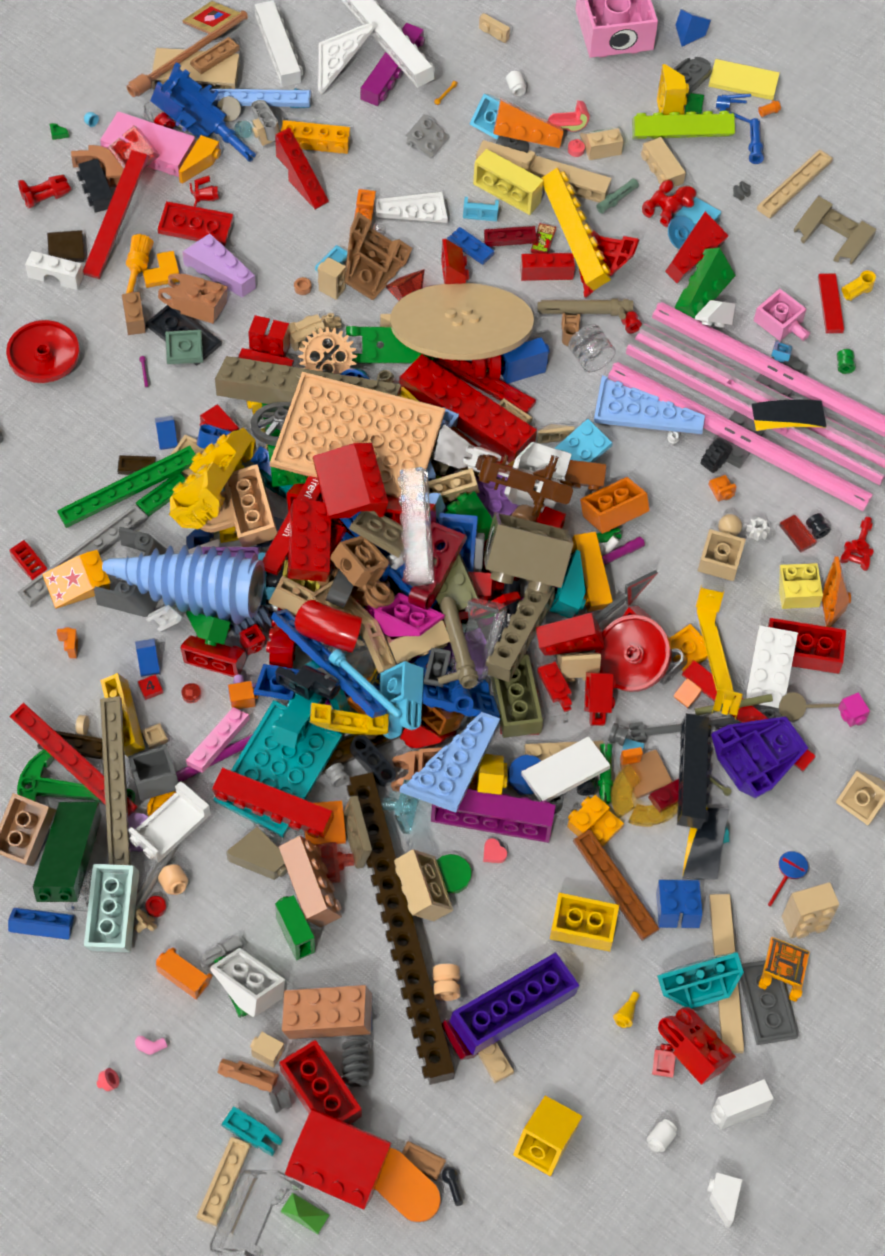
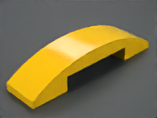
(347, 722)

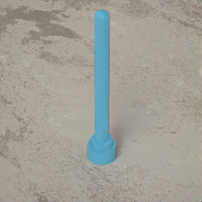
(338, 658)

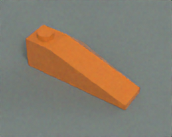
(835, 594)

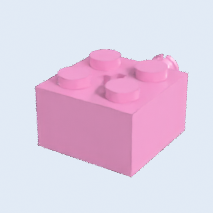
(781, 316)

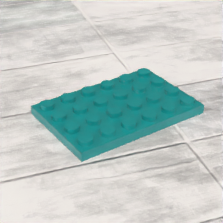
(281, 766)

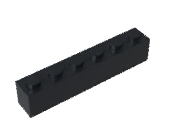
(693, 771)

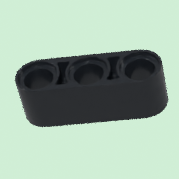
(371, 751)

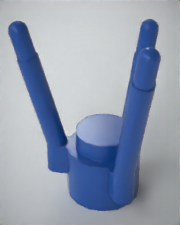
(724, 102)

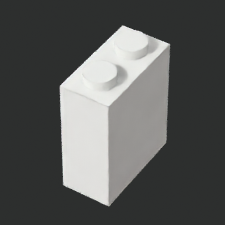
(742, 1104)

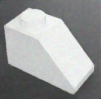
(724, 1196)

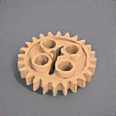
(315, 345)

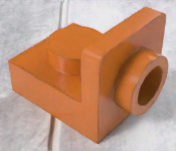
(722, 488)
(70, 640)

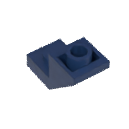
(198, 537)

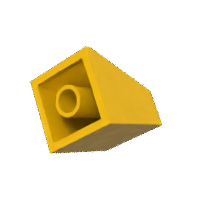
(547, 1135)

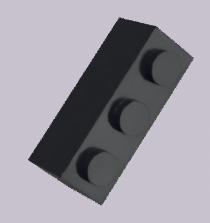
(94, 185)

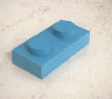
(781, 351)

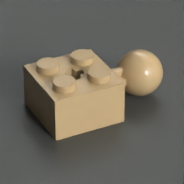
(723, 549)

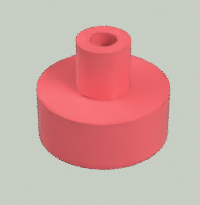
(576, 148)
(108, 1079)

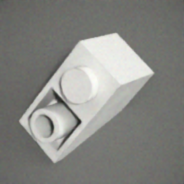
(717, 312)

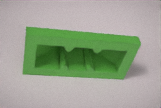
(305, 1213)

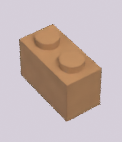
(133, 313)

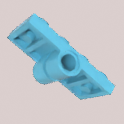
(585, 443)

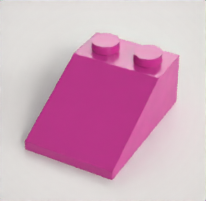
(406, 619)

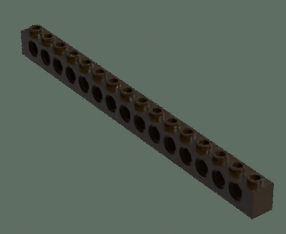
(442, 1070)

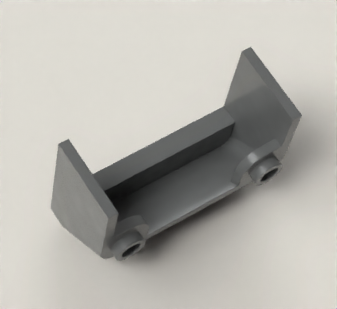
(127, 597)

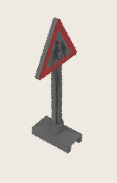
(632, 591)

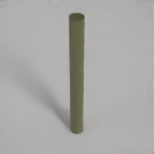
(744, 702)

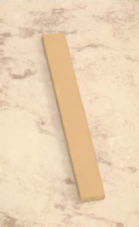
(723, 943)

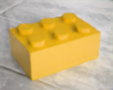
(584, 922)

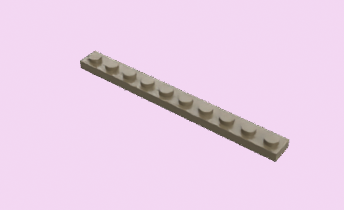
(115, 781)

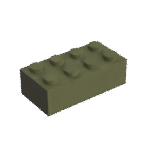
(518, 702)

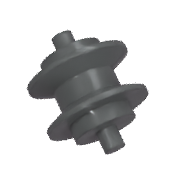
(741, 190)

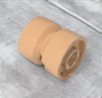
(446, 981)

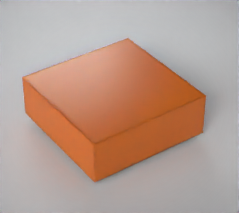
(631, 756)

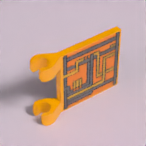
(785, 964)

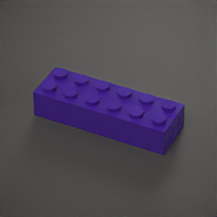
(514, 1003)

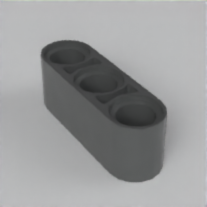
(339, 590)

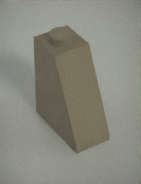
(258, 855)

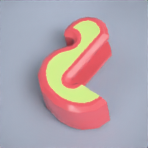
(572, 120)

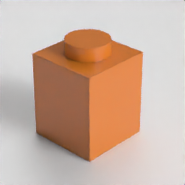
(242, 695)

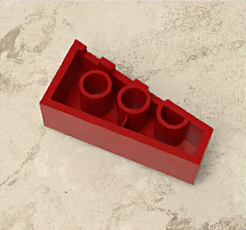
(705, 235)

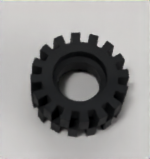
(716, 455)

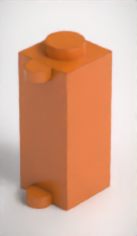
(182, 973)

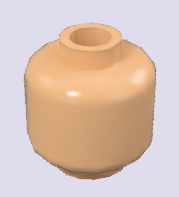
(173, 879)

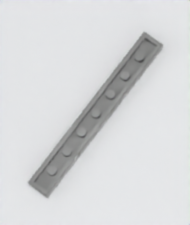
(100, 541)

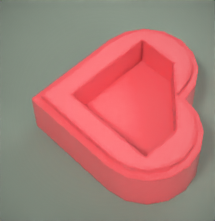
(494, 852)

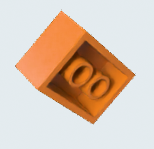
(614, 505)

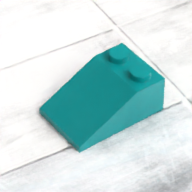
(570, 596)

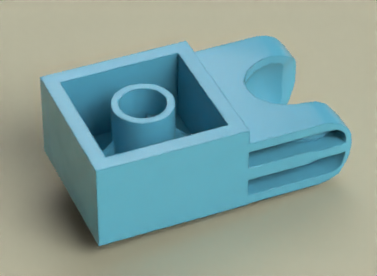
(404, 689)

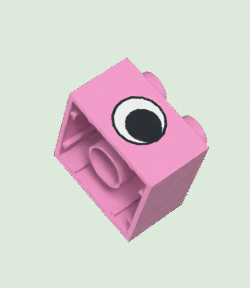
(617, 26)

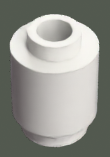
(516, 83)
(662, 1136)

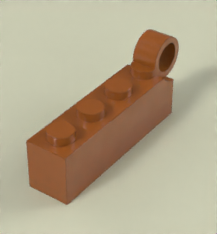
(586, 474)

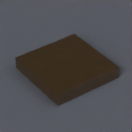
(66, 245)

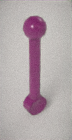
(142, 359)

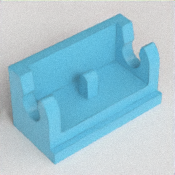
(480, 211)

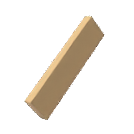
(223, 1181)

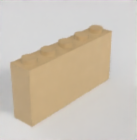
(219, 77)

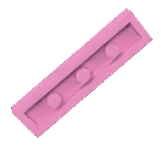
(217, 740)

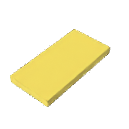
(744, 79)

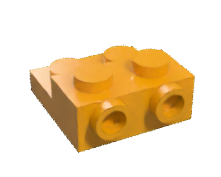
(597, 818)

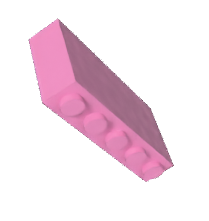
(169, 143)

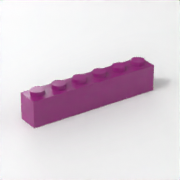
(387, 71)

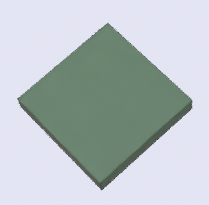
(184, 347)

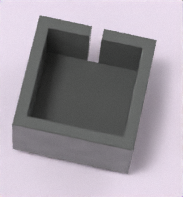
(153, 773)

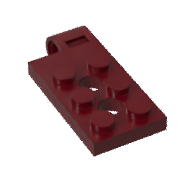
(425, 595)

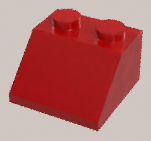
(453, 263)

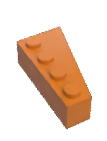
(523, 125)

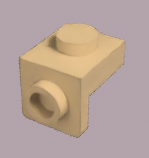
(259, 132)

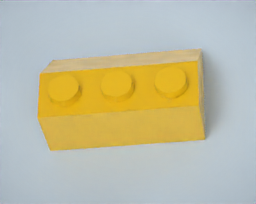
(671, 91)

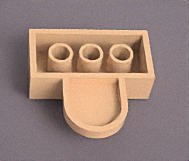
(245, 508)

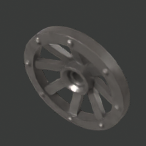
(276, 417)

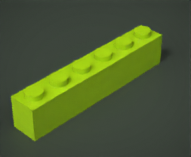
(683, 125)

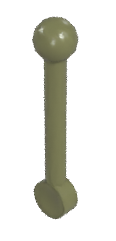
(726, 791)

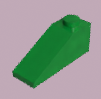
(209, 628)

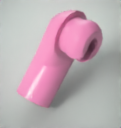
(149, 1047)

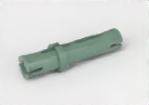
(617, 196)

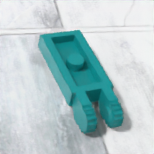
(250, 1130)

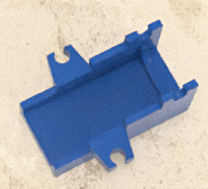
(187, 103)

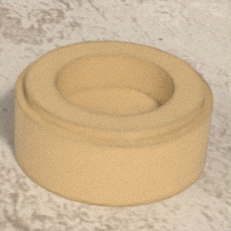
(82, 724)

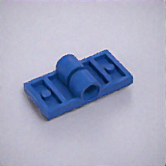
(459, 699)

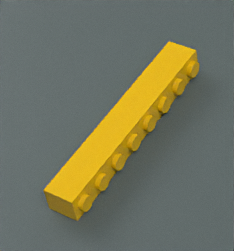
(576, 229)

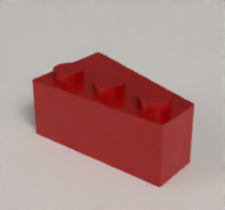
(570, 635)
(281, 647)

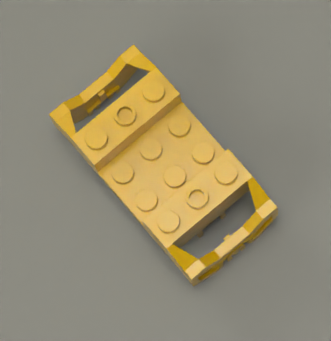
(200, 493)

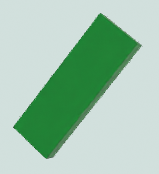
(160, 495)

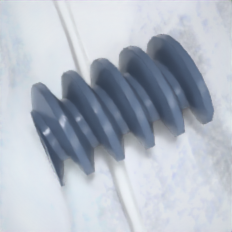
(260, 619)

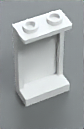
(170, 823)

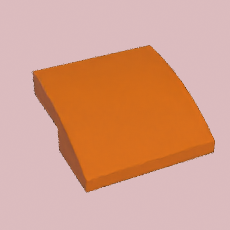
(336, 831)

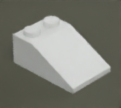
(249, 982)

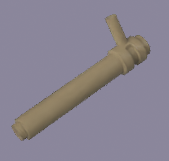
(613, 307)
(464, 665)

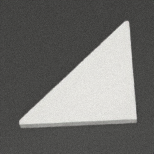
(337, 52)

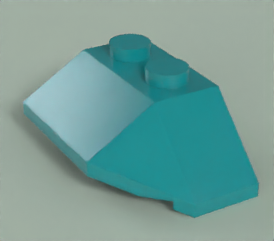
(702, 980)

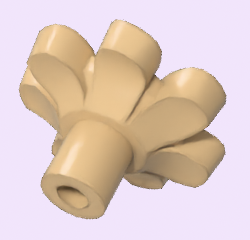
(331, 321)
(144, 921)

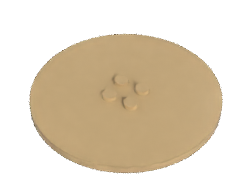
(462, 321)

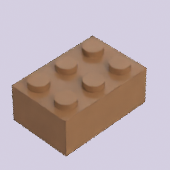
(24, 829)

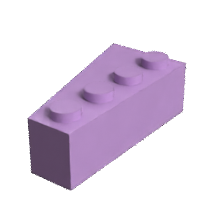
(216, 262)

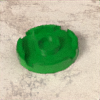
(455, 872)

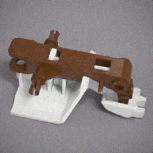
(533, 480)

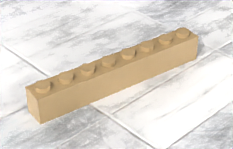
(585, 183)

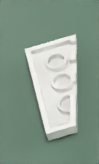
(413, 207)

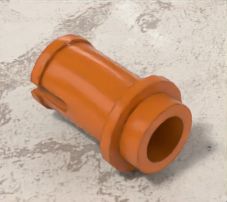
(772, 107)

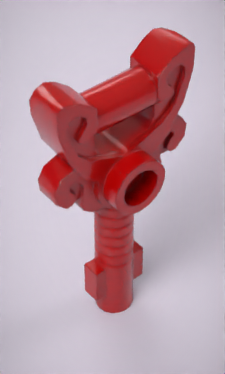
(860, 547)

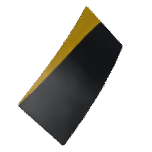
(788, 414)
(705, 846)

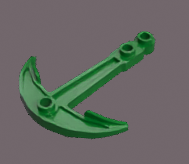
(49, 787)

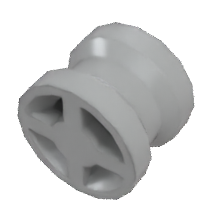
(337, 775)

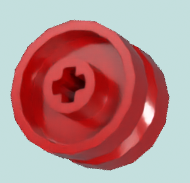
(493, 364)

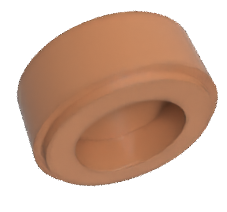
(302, 286)

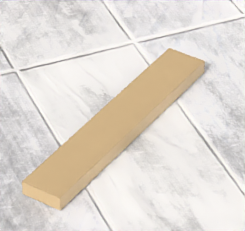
(794, 184)

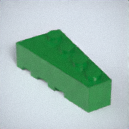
(707, 283)

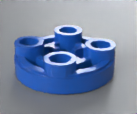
(514, 773)

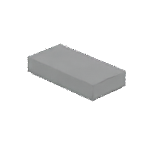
(479, 552)

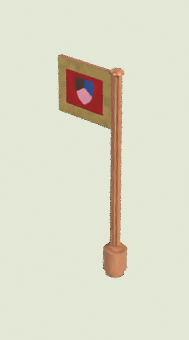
(211, 19)

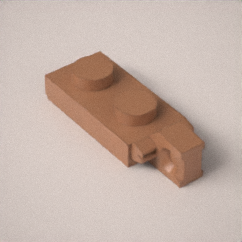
(248, 1074)

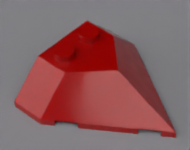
(615, 253)

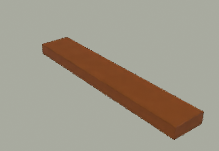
(616, 885)

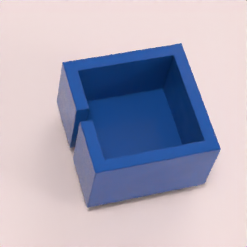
(676, 898)

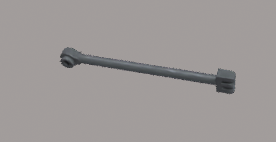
(642, 732)

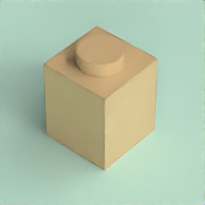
(267, 1049)

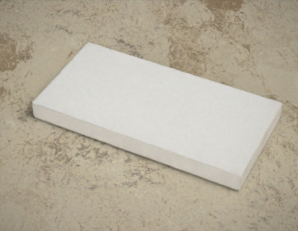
(565, 770)

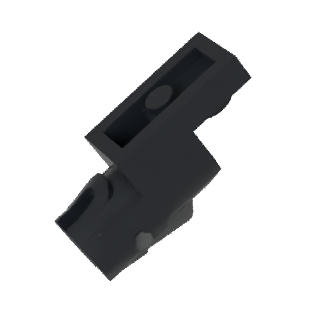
(308, 682)

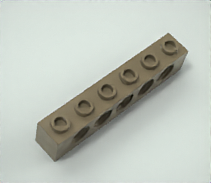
(519, 633)

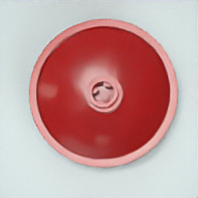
(42, 351)
(635, 652)

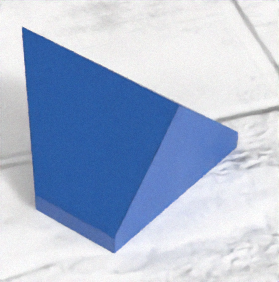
(691, 27)

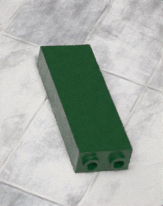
(67, 852)

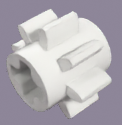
(758, 529)

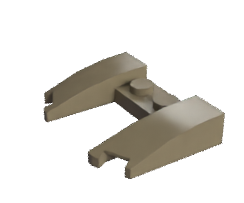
(822, 213)

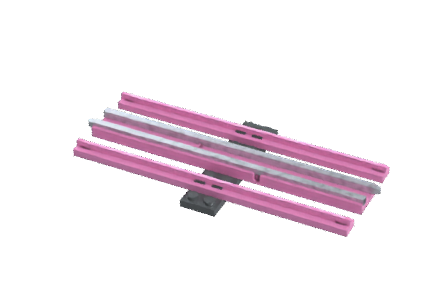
(740, 392)

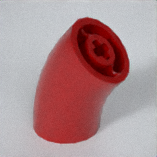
(328, 625)

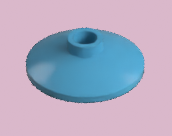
(682, 226)

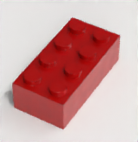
(309, 541)
(816, 645)
(319, 1084)

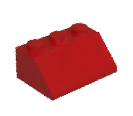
(216, 658)

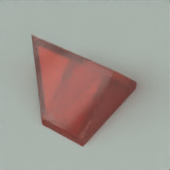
(406, 284)

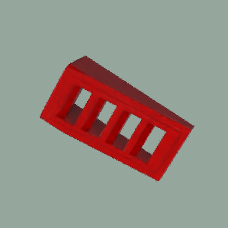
(21, 551)

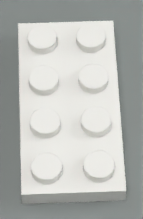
(771, 664)

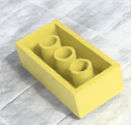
(508, 181)

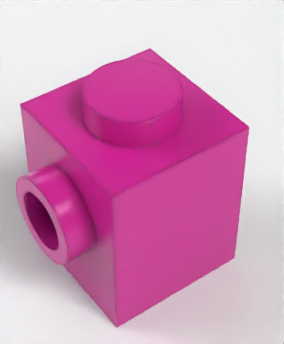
(854, 710)

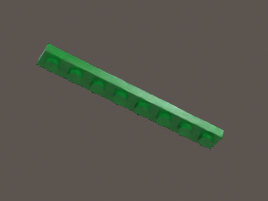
(126, 487)

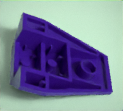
(758, 753)

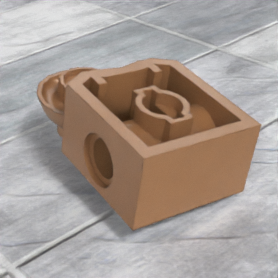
(363, 567)

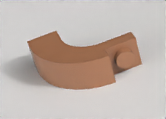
(106, 159)

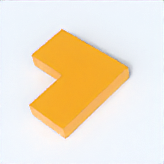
(159, 276)

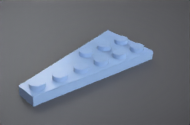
(639, 409)
(454, 766)

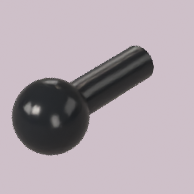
(450, 1176)

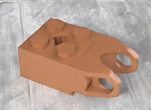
(195, 297)
(412, 761)

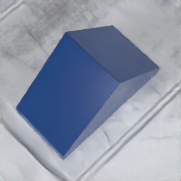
(166, 432)
(147, 657)

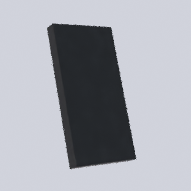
(171, 320)

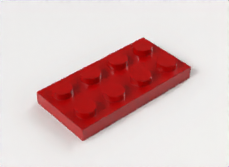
(194, 222)

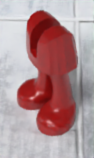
(55, 186)

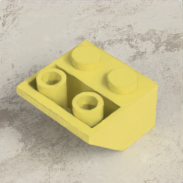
(800, 586)

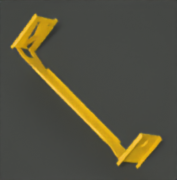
(707, 607)

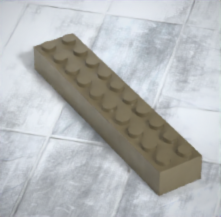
(277, 383)

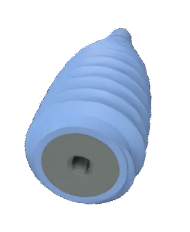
(197, 580)

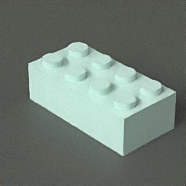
(111, 908)

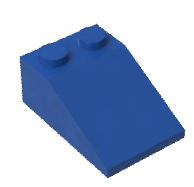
(466, 525)

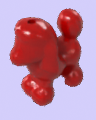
(669, 204)

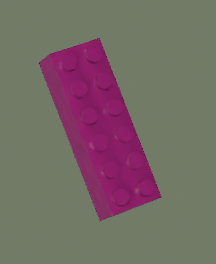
(500, 815)

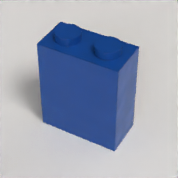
(525, 361)

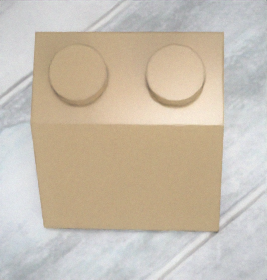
(577, 664)

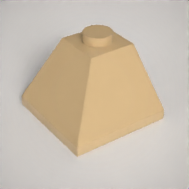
(863, 796)

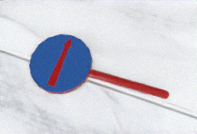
(791, 865)

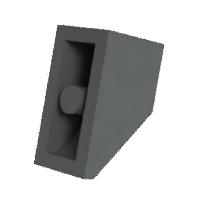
(437, 666)

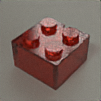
(137, 142)

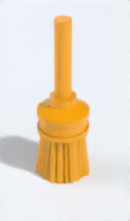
(138, 258)

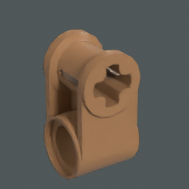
(569, 326)

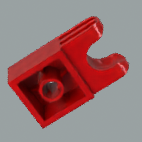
(696, 1044)

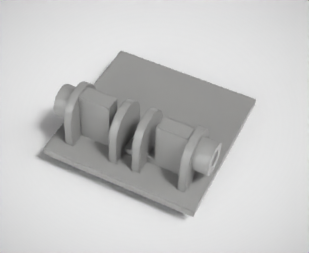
(426, 136)

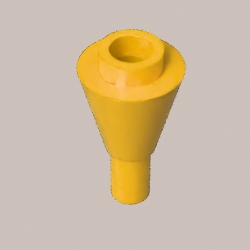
(625, 1014)

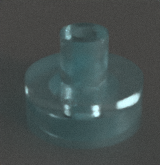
(243, 129)

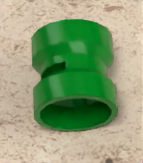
(845, 364)

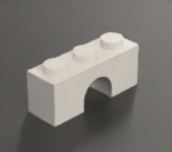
(68, 272)

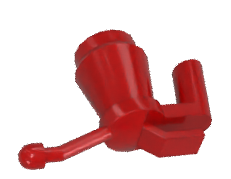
(205, 194)

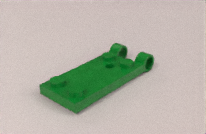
(392, 351)

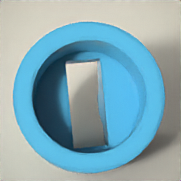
(91, 119)

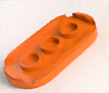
(408, 1188)

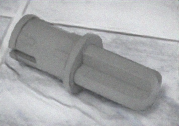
(221, 950)

